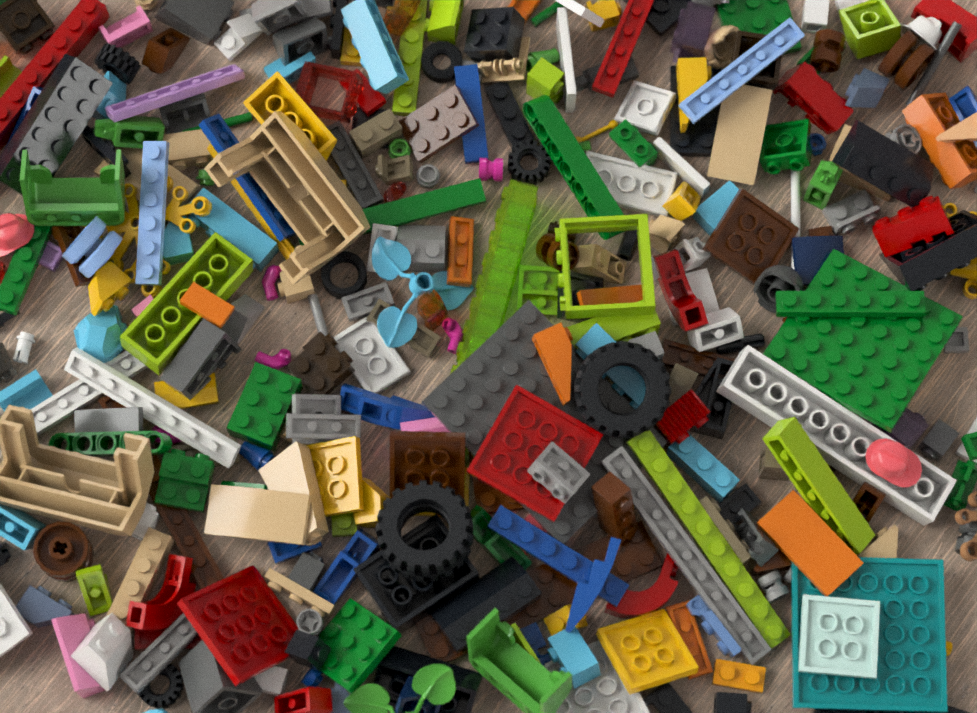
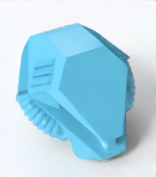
(101, 334)

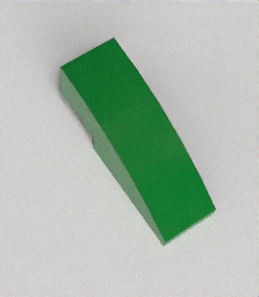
(494, 544)

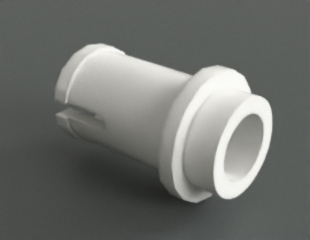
(23, 347)

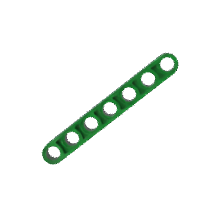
(571, 160)

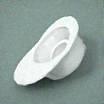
(926, 28)

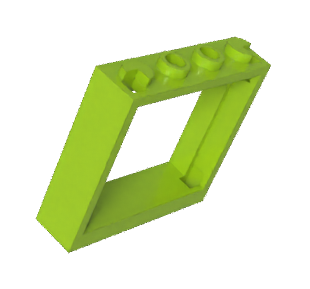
(606, 224)

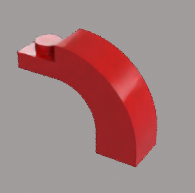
(682, 302)
(649, 600)
(163, 608)

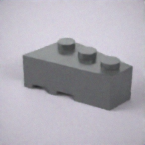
(198, 359)

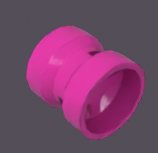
(491, 169)

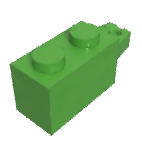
(130, 131)
(823, 184)

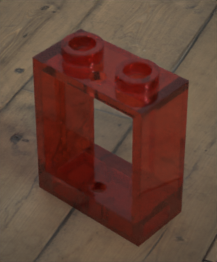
(308, 81)

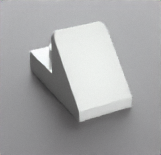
(239, 36)

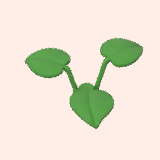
(432, 682)

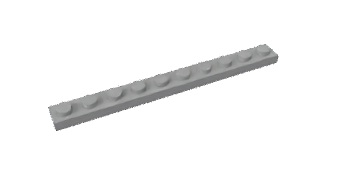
(687, 556)

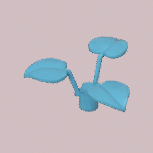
(392, 259)

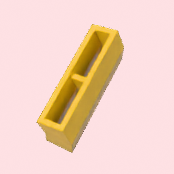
(206, 396)

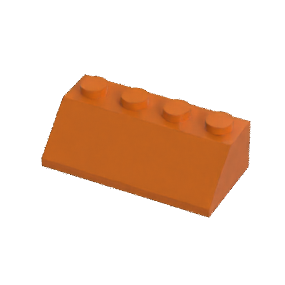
(954, 160)

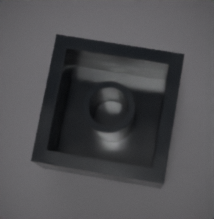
(494, 34)

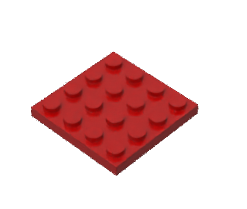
(519, 438)
(241, 624)

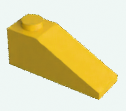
(691, 75)

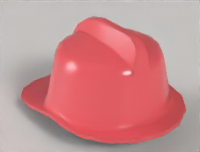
(14, 232)
(893, 462)

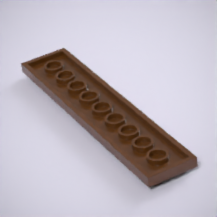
(633, 559)

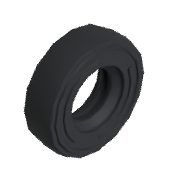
(434, 50)

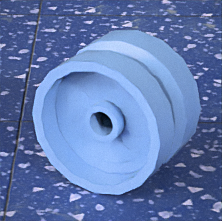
(95, 250)

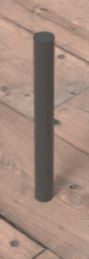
(935, 61)

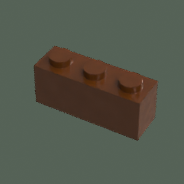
(615, 507)

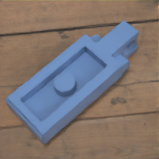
(712, 625)

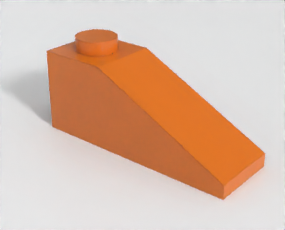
(555, 352)

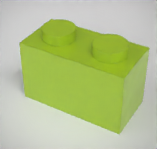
(545, 80)

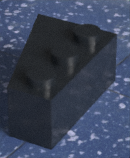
(715, 402)

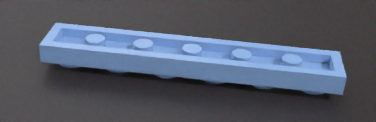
(741, 70)
(152, 213)

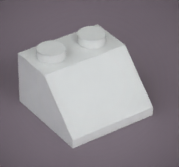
(105, 651)

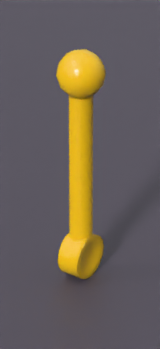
(612, 124)

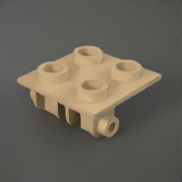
(506, 69)

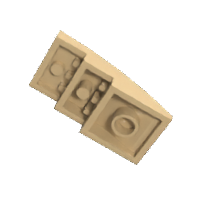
(740, 135)
(134, 156)
(258, 514)

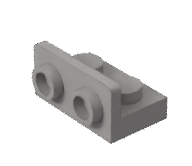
(851, 212)
(558, 472)

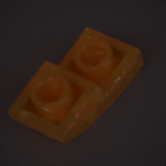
(400, 15)
(432, 310)

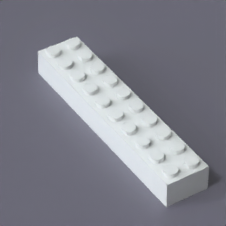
(838, 434)

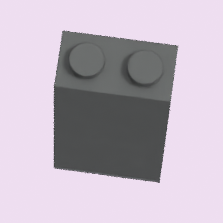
(196, 17)
(210, 687)

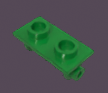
(966, 479)

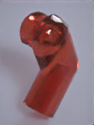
(394, 191)

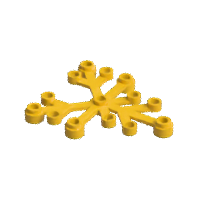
(173, 214)

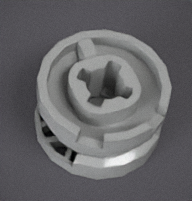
(907, 137)

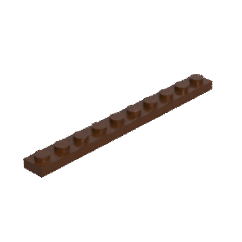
(180, 526)

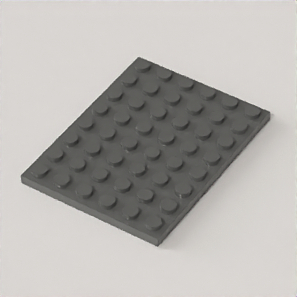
(482, 384)

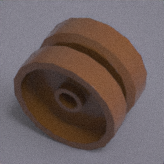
(906, 60)
(53, 541)

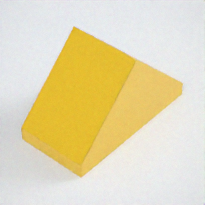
(682, 202)

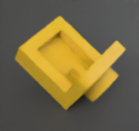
(557, 621)

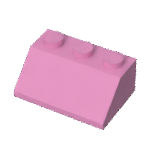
(70, 633)

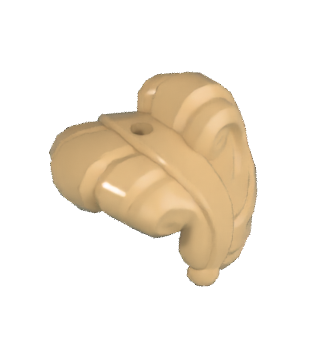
(720, 46)

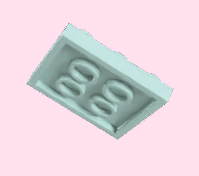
(839, 636)

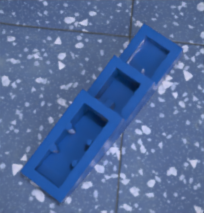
(475, 141)
(587, 593)

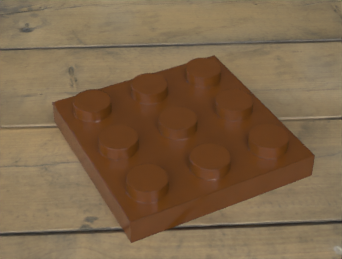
(750, 237)
(427, 457)

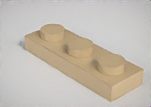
(298, 593)

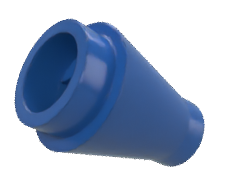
(256, 455)

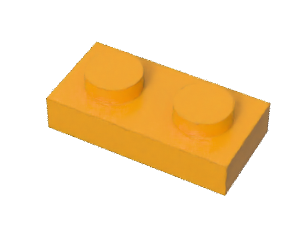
(738, 676)

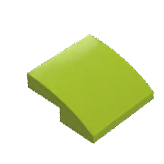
(538, 286)

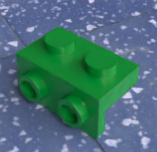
(634, 144)

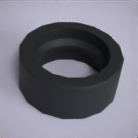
(344, 257)

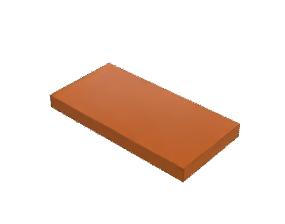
(809, 543)

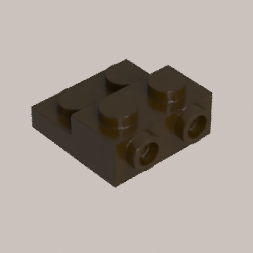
(24, 24)
(321, 365)

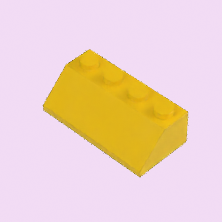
(279, 96)

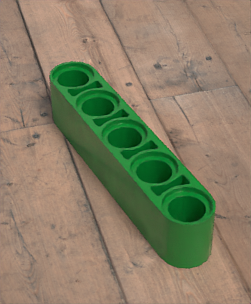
(99, 442)

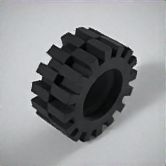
(117, 62)
(529, 149)
(171, 695)

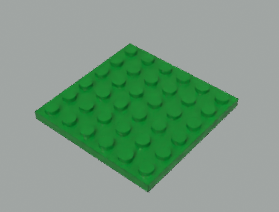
(863, 361)

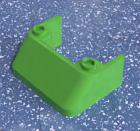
(73, 200)
(513, 669)

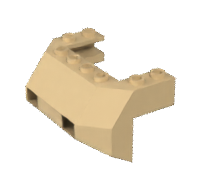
(300, 188)
(72, 484)

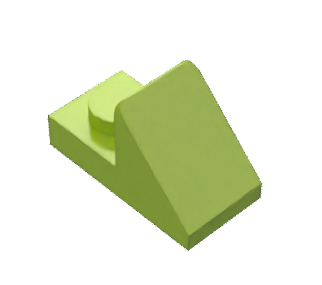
(95, 589)

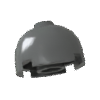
(776, 279)

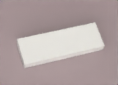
(681, 166)

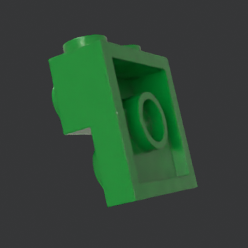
(786, 146)
(184, 480)

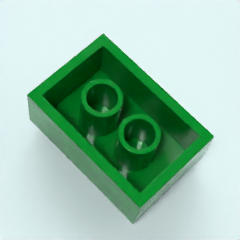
(264, 407)

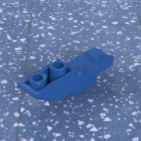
(381, 409)

